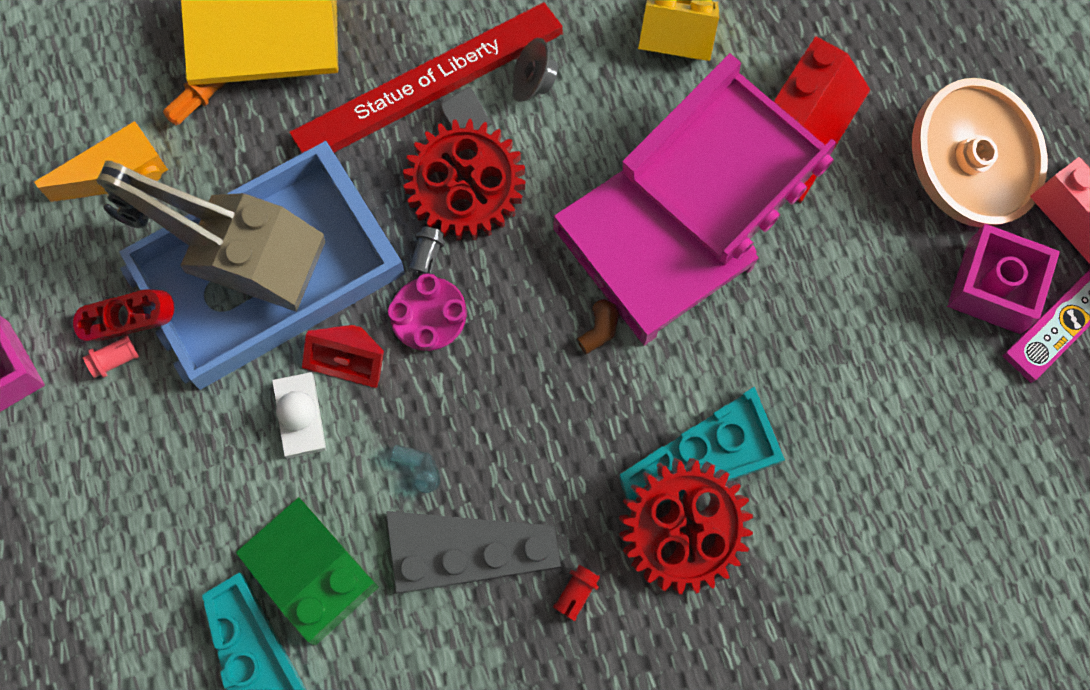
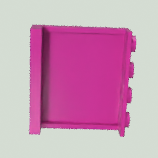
(726, 162)
(642, 256)

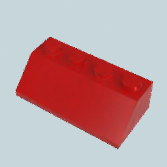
(823, 93)

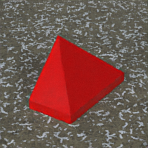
(344, 354)

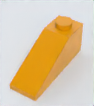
(79, 175)

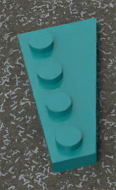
(732, 439)

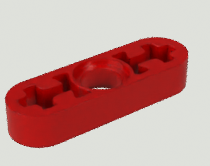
(136, 320)

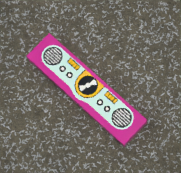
(1053, 332)

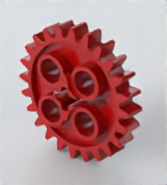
(491, 160)
(651, 533)

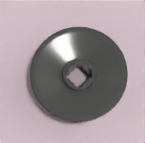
(534, 71)

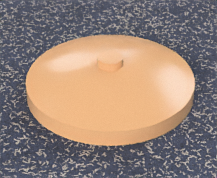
(979, 152)

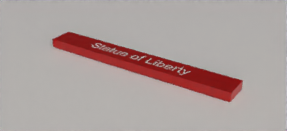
(428, 81)

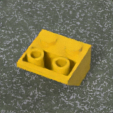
(680, 27)

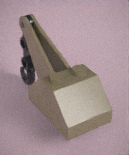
(237, 242)

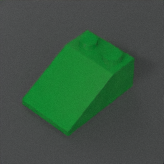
(306, 571)

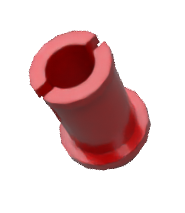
(576, 592)

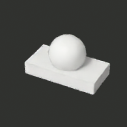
(299, 415)

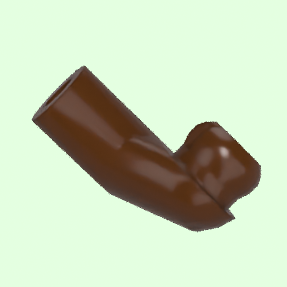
(604, 328)

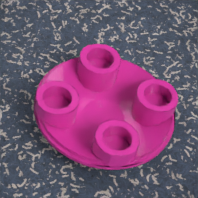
(428, 313)

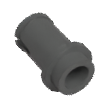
(426, 250)

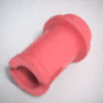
(110, 357)

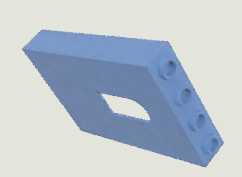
(350, 267)

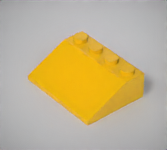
(258, 39)

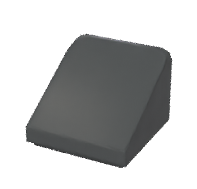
(464, 107)

